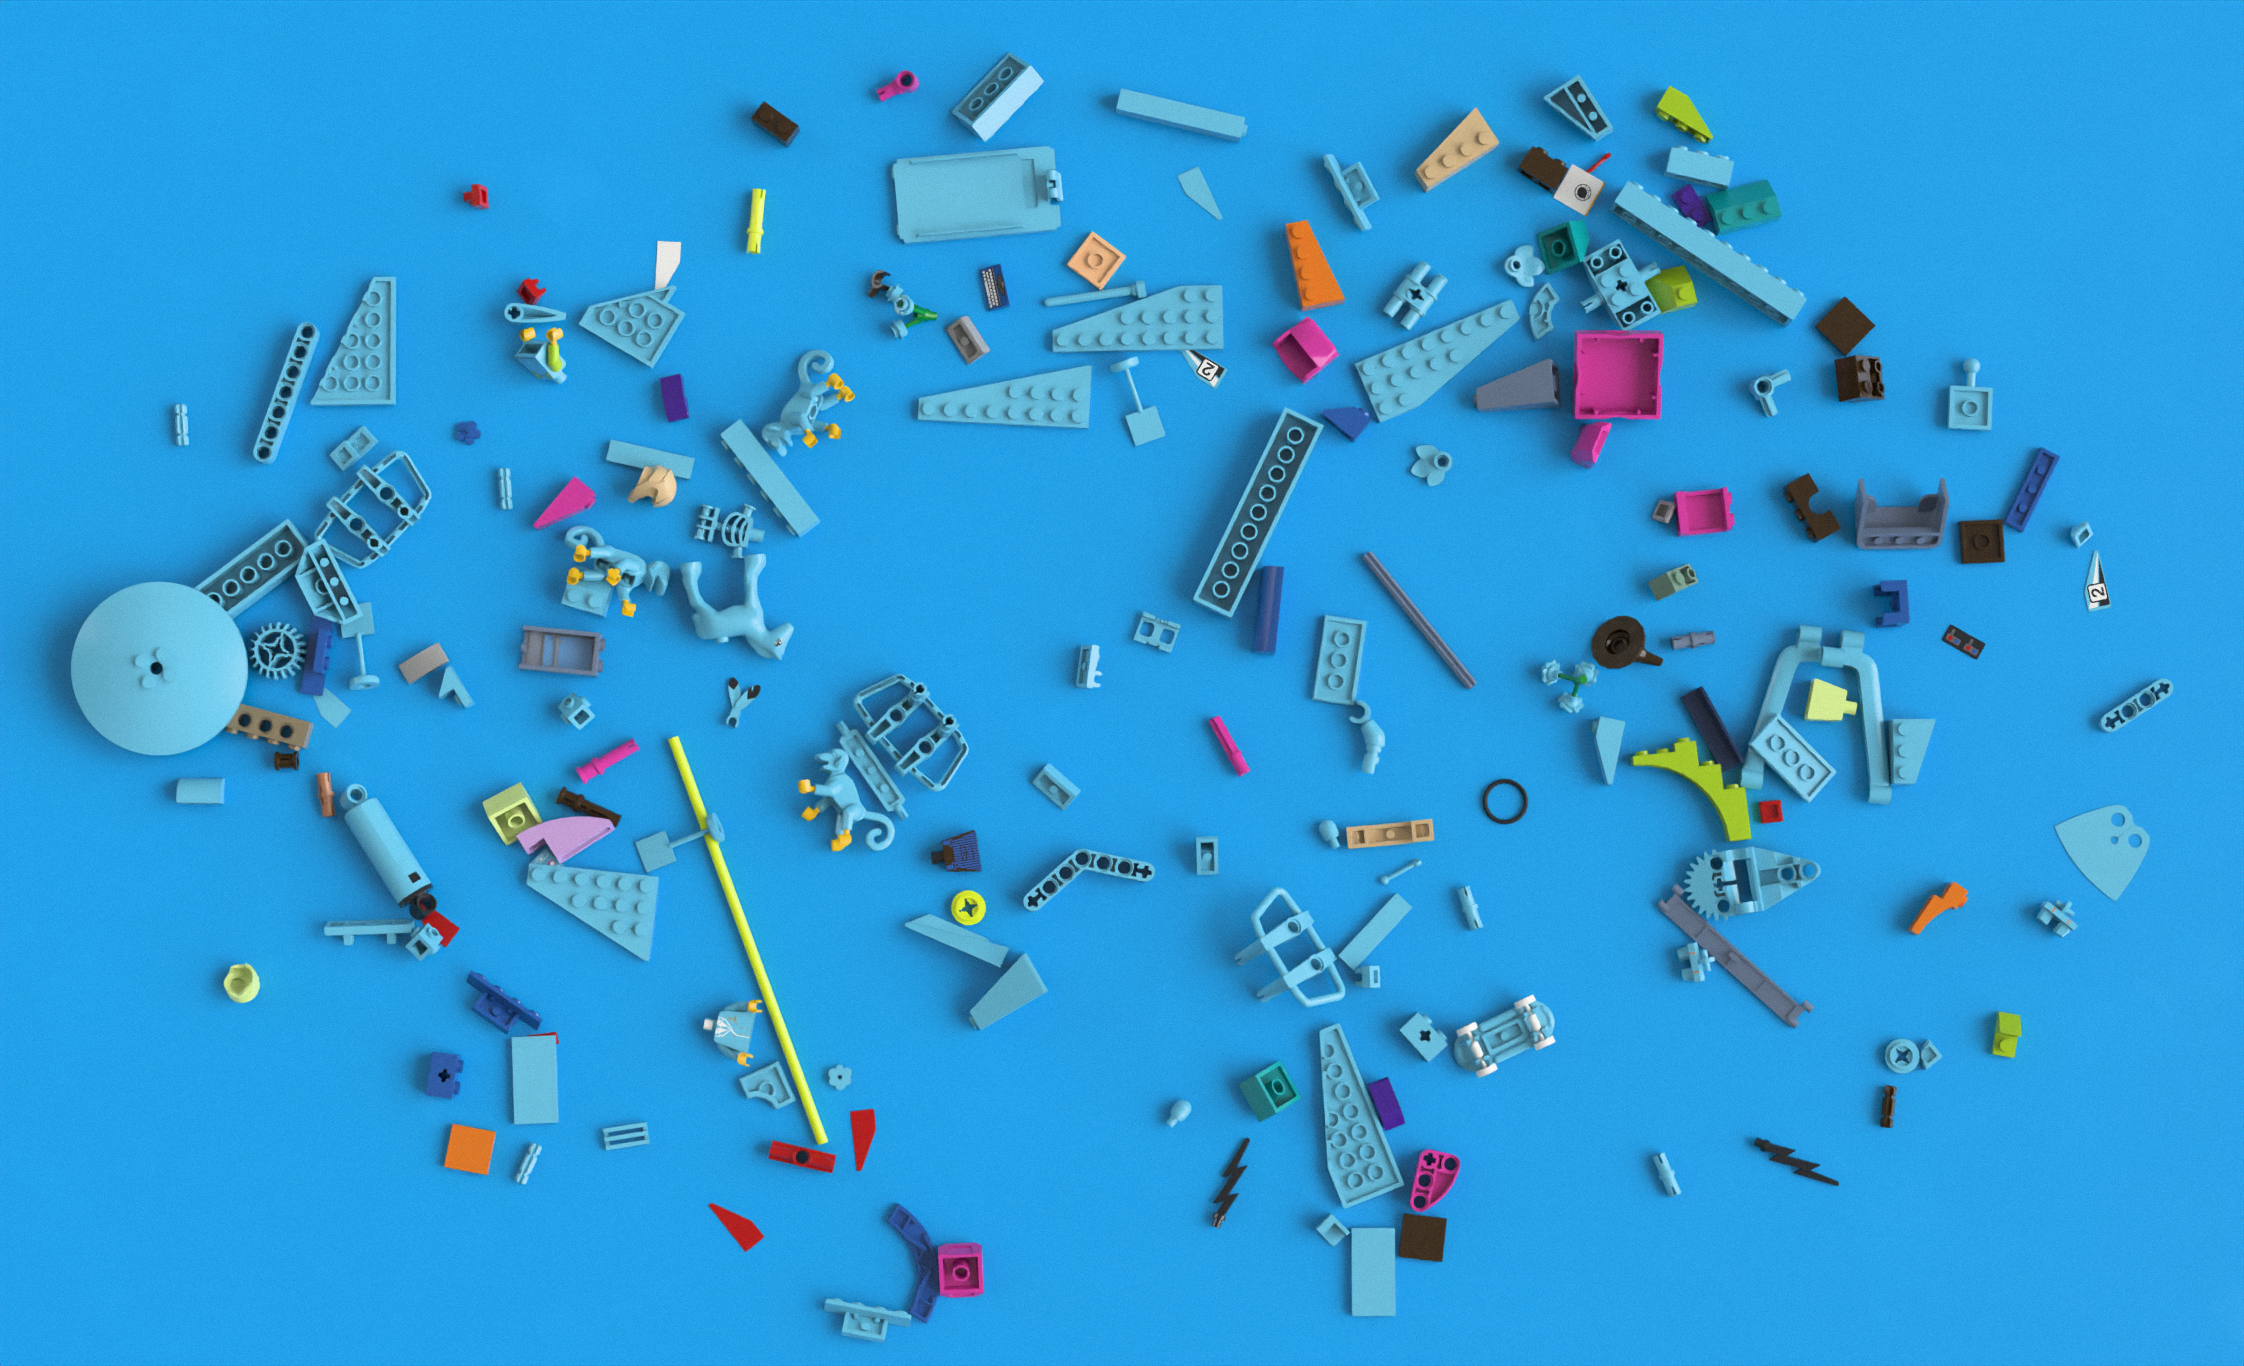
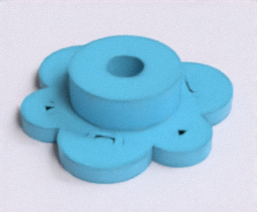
(846, 1073)

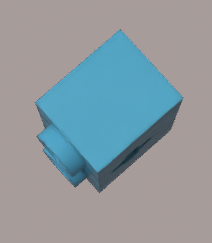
(1425, 1048)

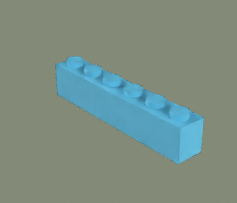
(770, 478)

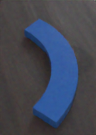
(925, 1260)

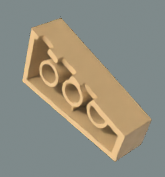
(1461, 148)

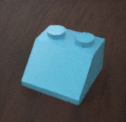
(589, 596)

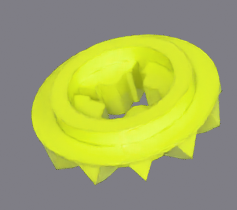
(977, 912)

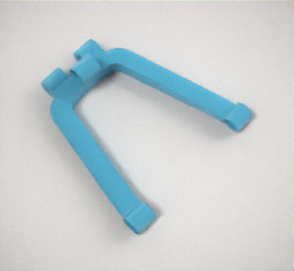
(1847, 655)

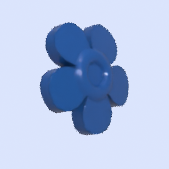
(468, 433)

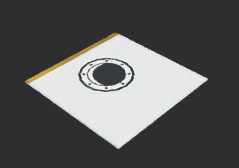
(1579, 190)

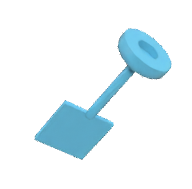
(1145, 423)
(358, 628)
(657, 850)

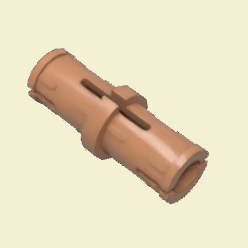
(326, 794)

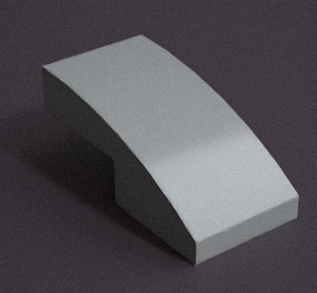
(423, 663)

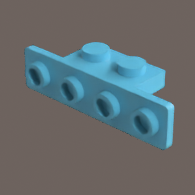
(1355, 188)
(866, 1321)

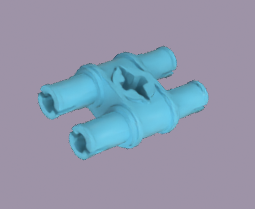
(1426, 295)

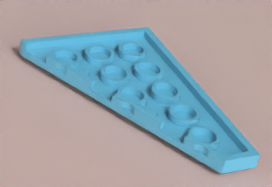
(610, 902)

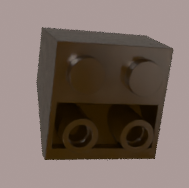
(1859, 379)

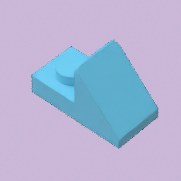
(452, 683)
(1207, 855)

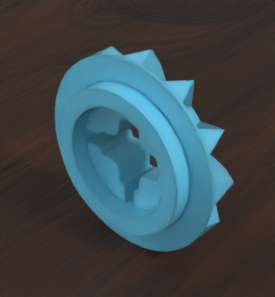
(1912, 1056)

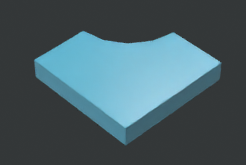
(769, 1084)

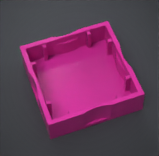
(1617, 374)

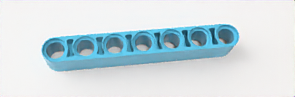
(286, 382)

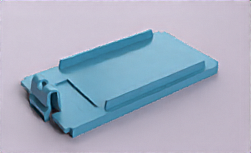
(977, 195)

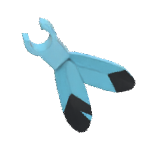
(740, 702)

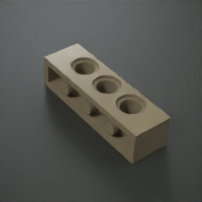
(300, 729)

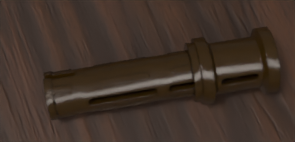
(579, 803)

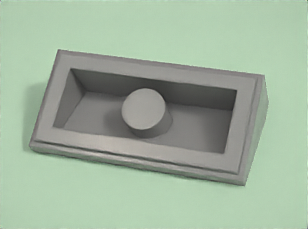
(968, 339)

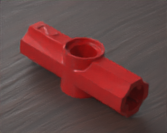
(816, 1159)

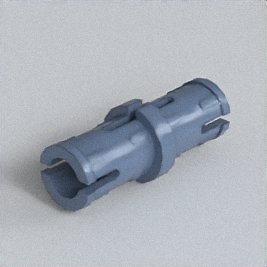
(1692, 640)

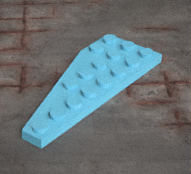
(1163, 322)
(1417, 369)
(1355, 1142)

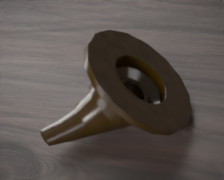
(1621, 643)

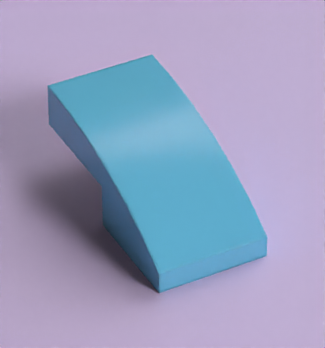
(354, 448)

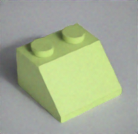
(512, 812)

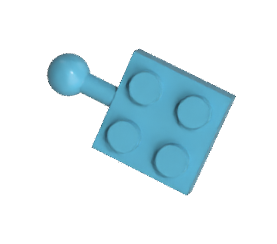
(1970, 405)

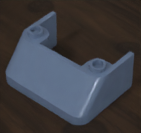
(1900, 526)

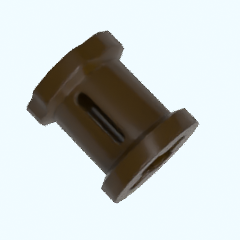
(286, 761)

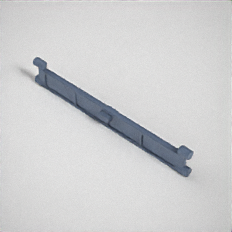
(1732, 959)

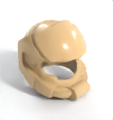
(657, 483)

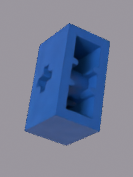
(438, 1065)

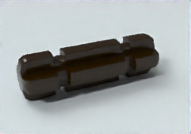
(1888, 1106)

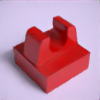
(477, 196)
(529, 291)

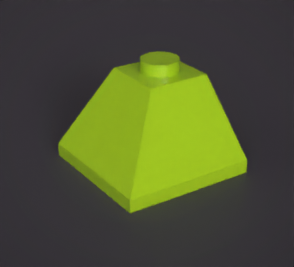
(1672, 290)

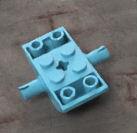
(1612, 267)

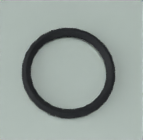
(1508, 781)

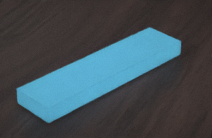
(640, 456)
(1375, 931)

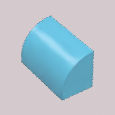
(200, 791)

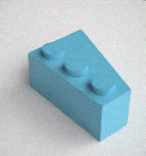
(1580, 108)
(1907, 748)

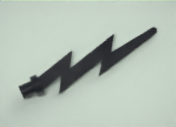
(1782, 1157)
(1224, 1195)

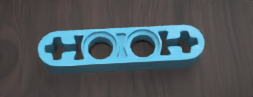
(2136, 706)

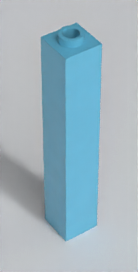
(1181, 115)

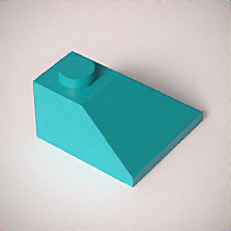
(1563, 245)

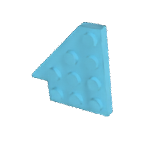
(637, 323)

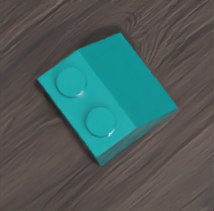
(1269, 1091)

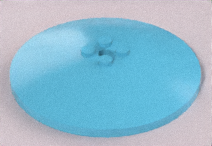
(200, 675)

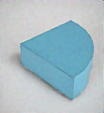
(1929, 1054)

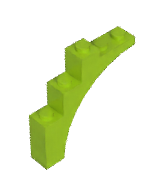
(1728, 802)

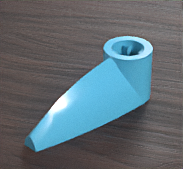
(532, 314)

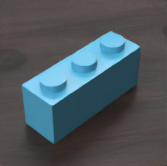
(1699, 167)

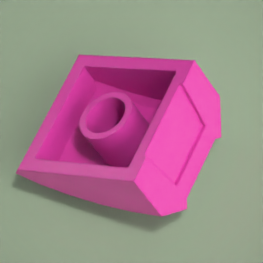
(1590, 443)
(960, 1270)

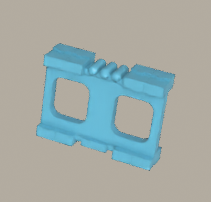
(1159, 625)

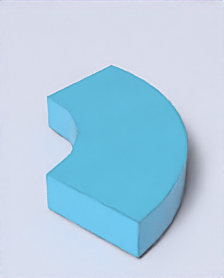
(1540, 311)

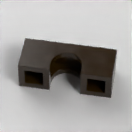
(1817, 525)

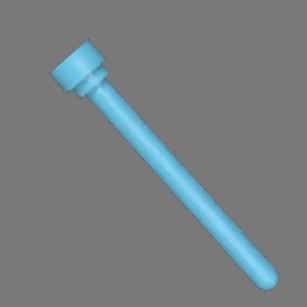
(1136, 290)

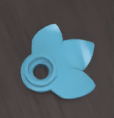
(1527, 266)
(1429, 466)

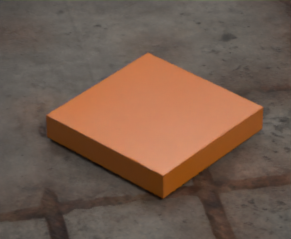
(470, 1149)

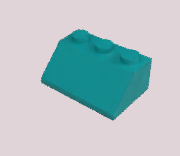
(1743, 207)

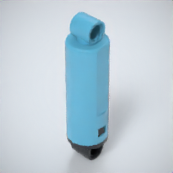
(388, 852)

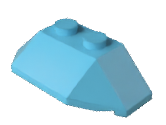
(325, 585)

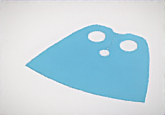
(2090, 847)

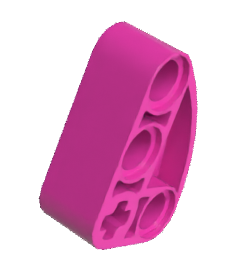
(1440, 1178)

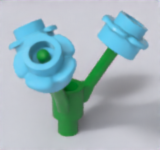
(905, 306)

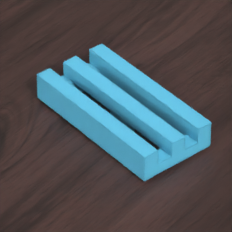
(644, 1133)

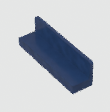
(1712, 729)

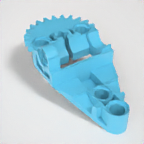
(1765, 879)

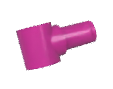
(897, 86)

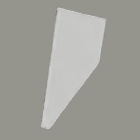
(667, 261)

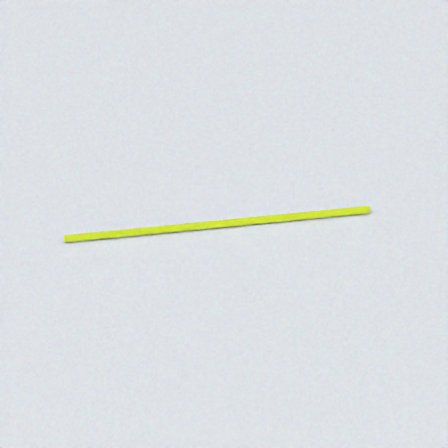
(749, 944)

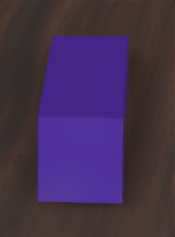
(1386, 1103)

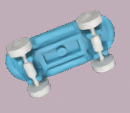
(1504, 1036)

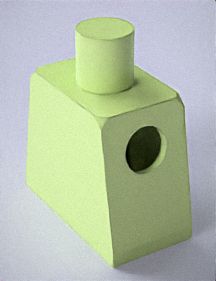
(1827, 702)

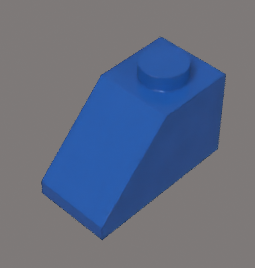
(1347, 420)

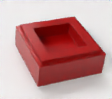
(1770, 811)

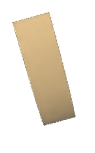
(1390, 834)

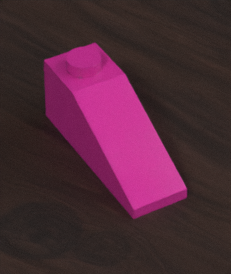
(571, 501)

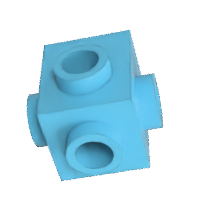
(576, 711)
(424, 942)

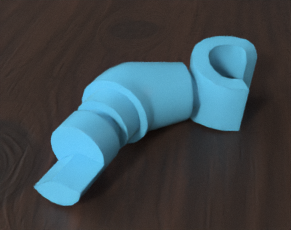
(1373, 736)

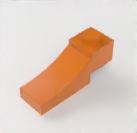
(1952, 897)

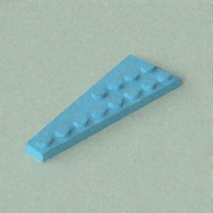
(1041, 400)

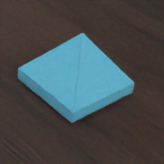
(2081, 533)

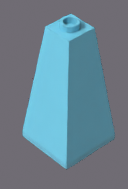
(1012, 991)

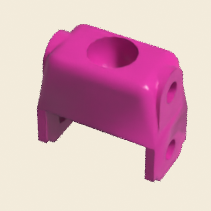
(1305, 349)

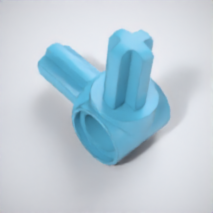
(1770, 383)

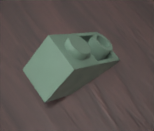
(1673, 582)

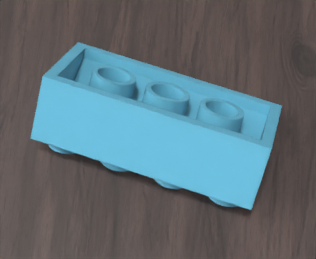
(997, 96)

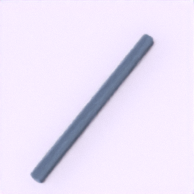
(1419, 620)

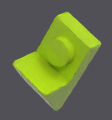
(2006, 1034)

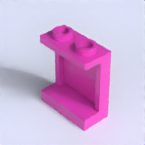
(1703, 512)

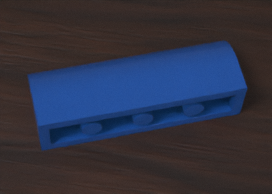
(1268, 610)

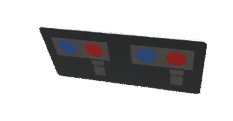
(1963, 642)

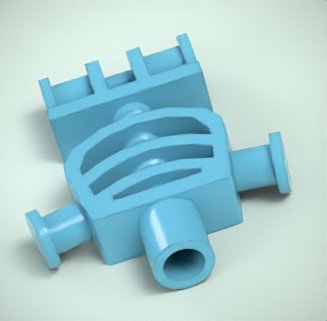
(749, 534)

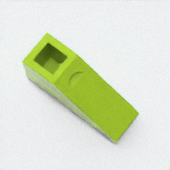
(1681, 111)

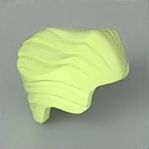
(242, 983)

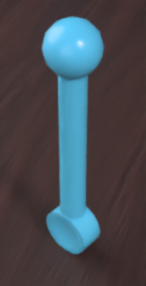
(1384, 880)

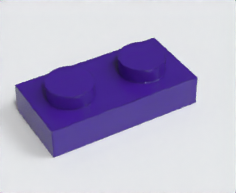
(1691, 205)

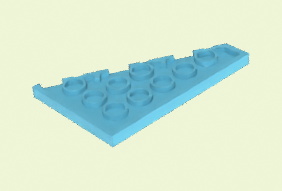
(366, 359)

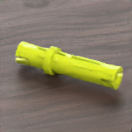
(756, 217)

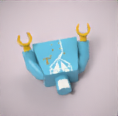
(734, 1029)

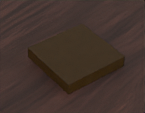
(1845, 326)
(1981, 541)
(1422, 1237)

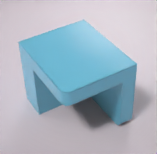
(1332, 1230)

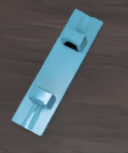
(390, 927)

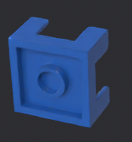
(1898, 603)

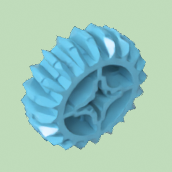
(280, 641)

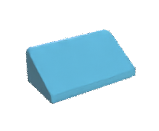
(1056, 786)

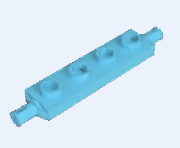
(872, 770)

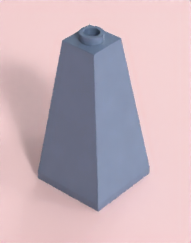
(1526, 389)

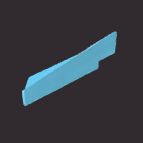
(959, 939)

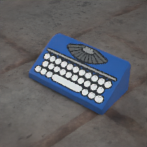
(995, 287)

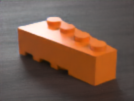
(1311, 271)

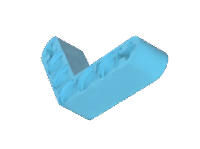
(1077, 869)

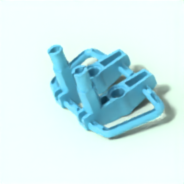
(367, 534)
(878, 731)
(1305, 969)

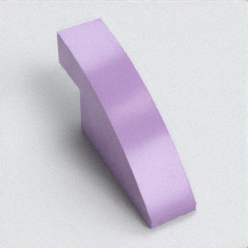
(565, 835)

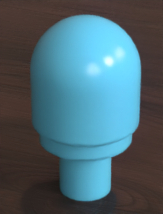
(1329, 833)
(1179, 1112)

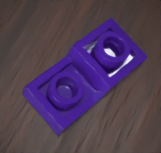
(674, 398)

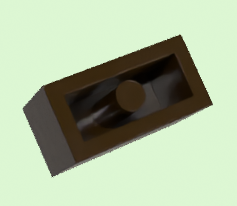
(775, 124)
(1542, 169)

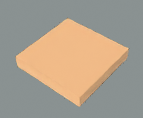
(1096, 261)

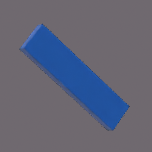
(2031, 489)

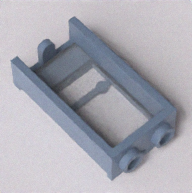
(562, 651)

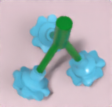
(1583, 674)

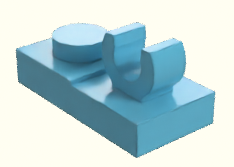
(1087, 665)

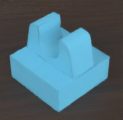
(1370, 977)

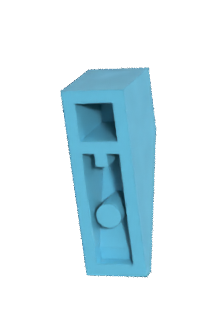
(1607, 742)

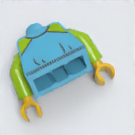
(541, 356)

